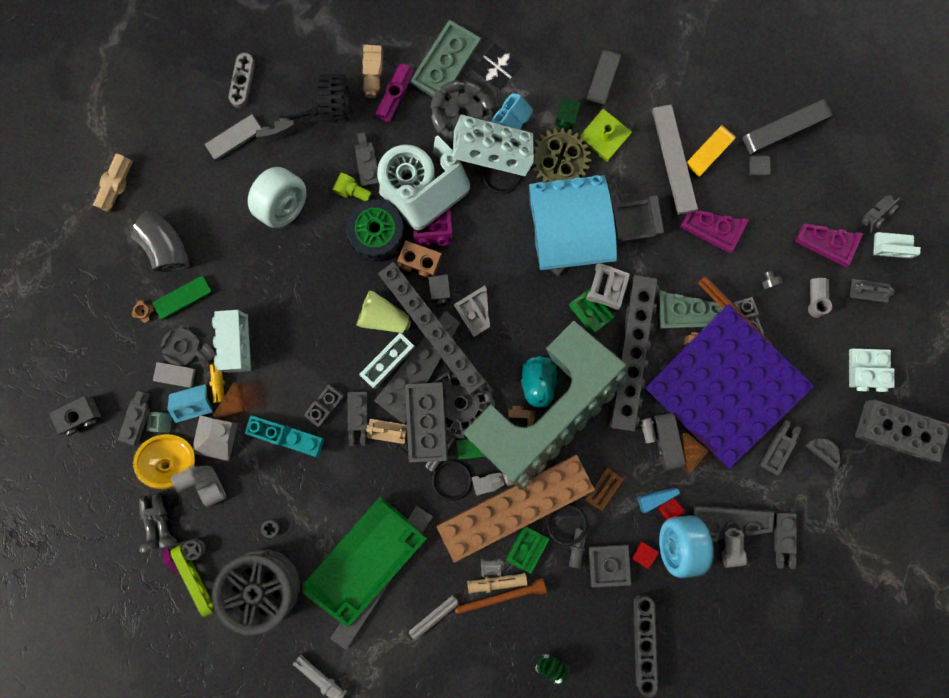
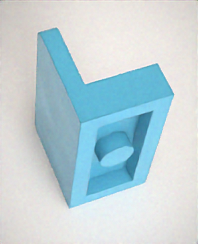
(189, 403)

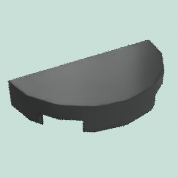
(826, 451)

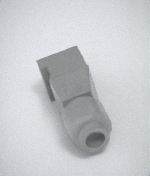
(490, 482)

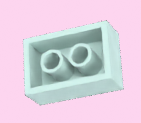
(231, 341)

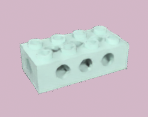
(493, 145)

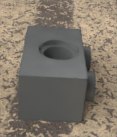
(64, 417)

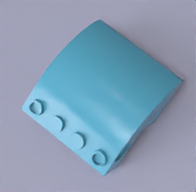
(573, 222)

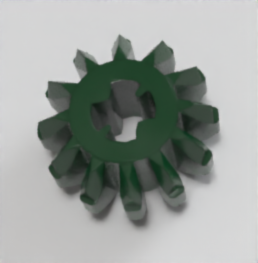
(553, 669)

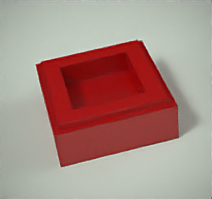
(670, 509)
(644, 555)

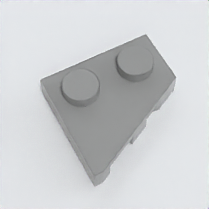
(474, 311)

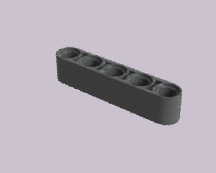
(787, 127)
(649, 653)

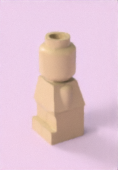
(372, 69)

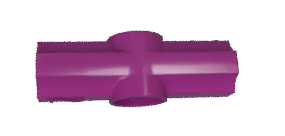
(400, 83)

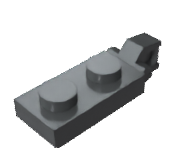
(366, 162)
(135, 419)

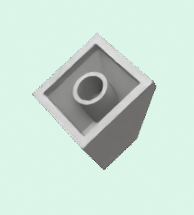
(214, 438)

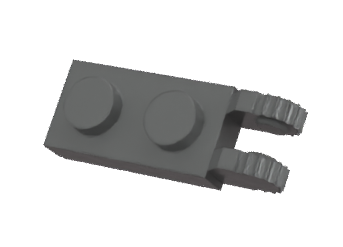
(357, 416)
(780, 449)
(785, 538)

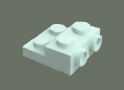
(870, 369)

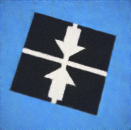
(497, 67)

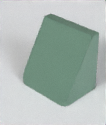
(159, 422)

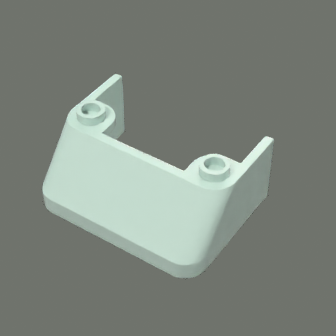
(437, 197)

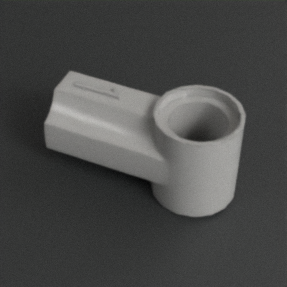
(819, 295)
(734, 549)

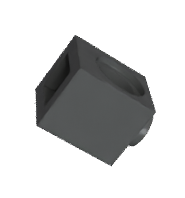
(439, 289)

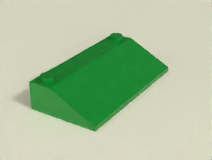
(363, 562)

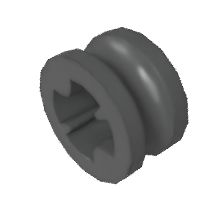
(275, 524)

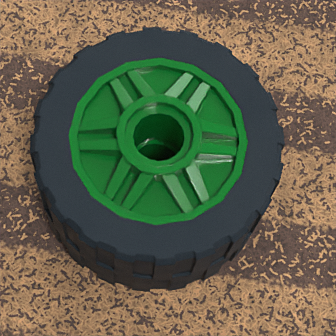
(372, 216)

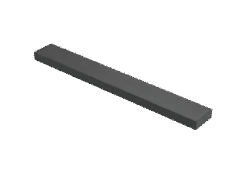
(343, 636)

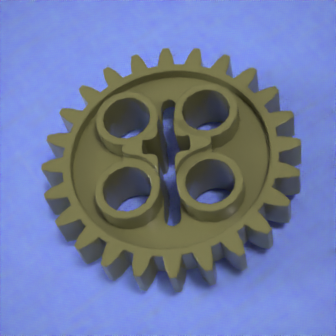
(544, 153)

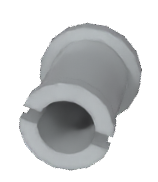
(648, 430)

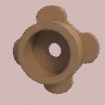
(148, 309)

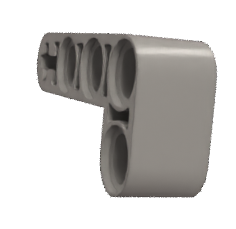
(203, 480)

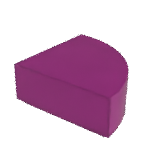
(169, 562)

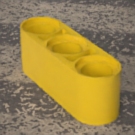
(710, 150)

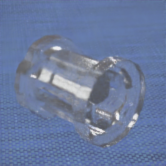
(491, 567)

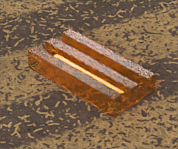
(600, 495)

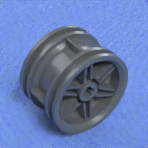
(228, 601)

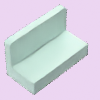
(895, 245)

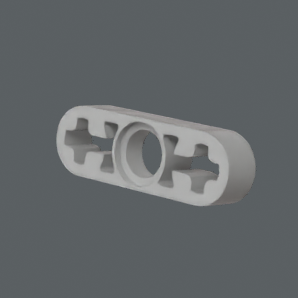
(238, 72)

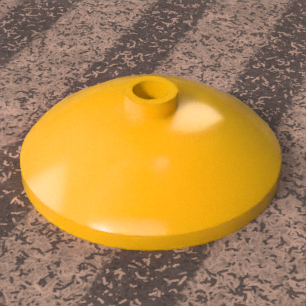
(156, 454)

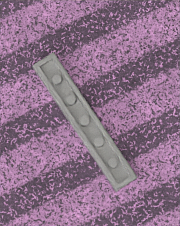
(674, 159)

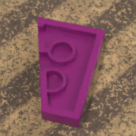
(715, 229)
(830, 243)

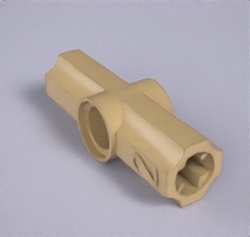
(112, 183)

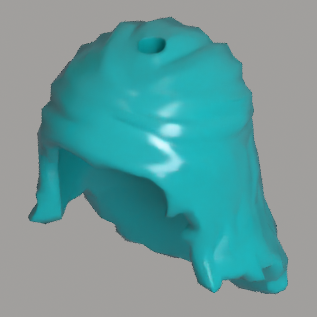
(539, 381)

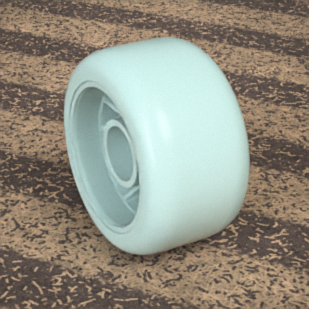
(406, 160)
(276, 197)

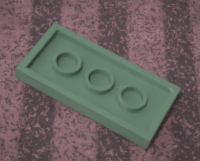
(445, 58)

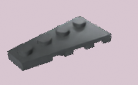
(721, 519)

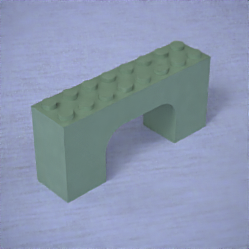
(525, 451)

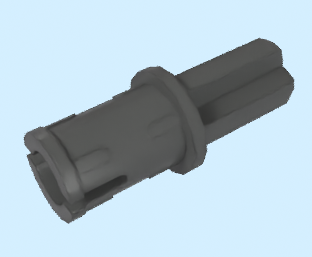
(577, 550)

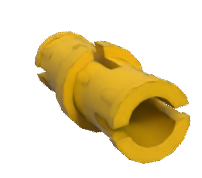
(217, 384)

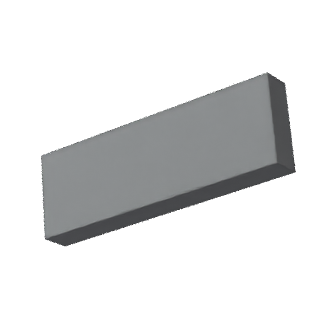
(233, 137)

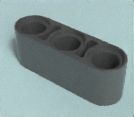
(603, 76)
(668, 441)

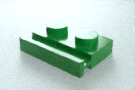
(591, 313)
(527, 549)

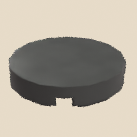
(179, 346)

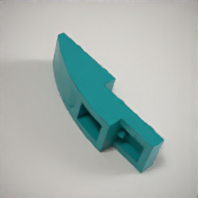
(284, 436)

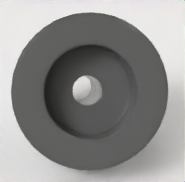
(771, 280)

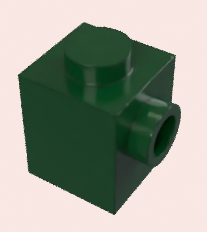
(567, 114)

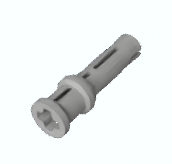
(326, 685)

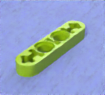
(193, 582)

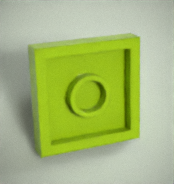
(605, 135)

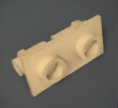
(386, 431)

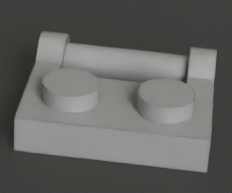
(614, 288)

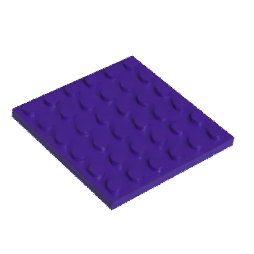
(729, 386)

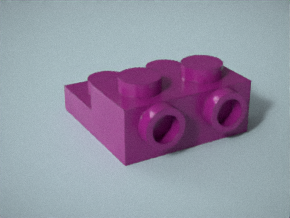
(436, 232)

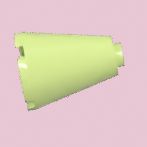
(382, 315)

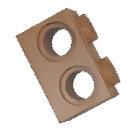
(421, 255)

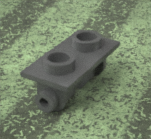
(887, 207)
(871, 290)

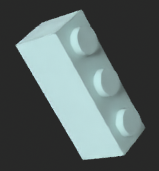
(387, 361)

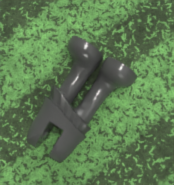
(158, 514)

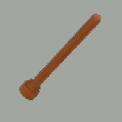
(537, 587)

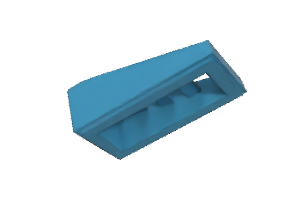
(652, 500)

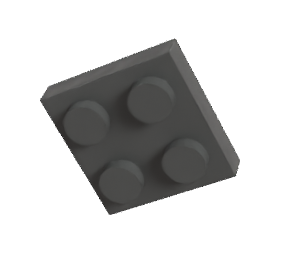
(609, 565)

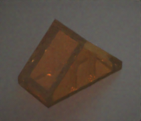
(232, 403)
(692, 452)

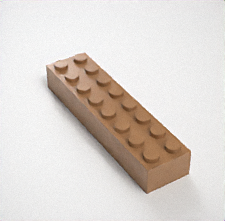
(515, 508)

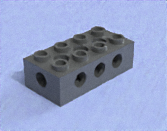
(920, 437)

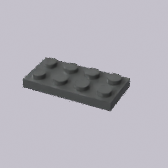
(426, 422)

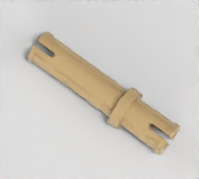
(497, 583)

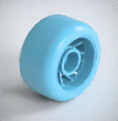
(686, 546)

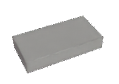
(174, 375)

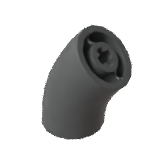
(160, 242)

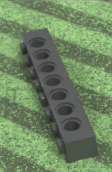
(649, 287)
(433, 329)

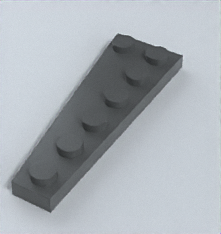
(415, 370)

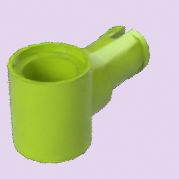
(347, 187)

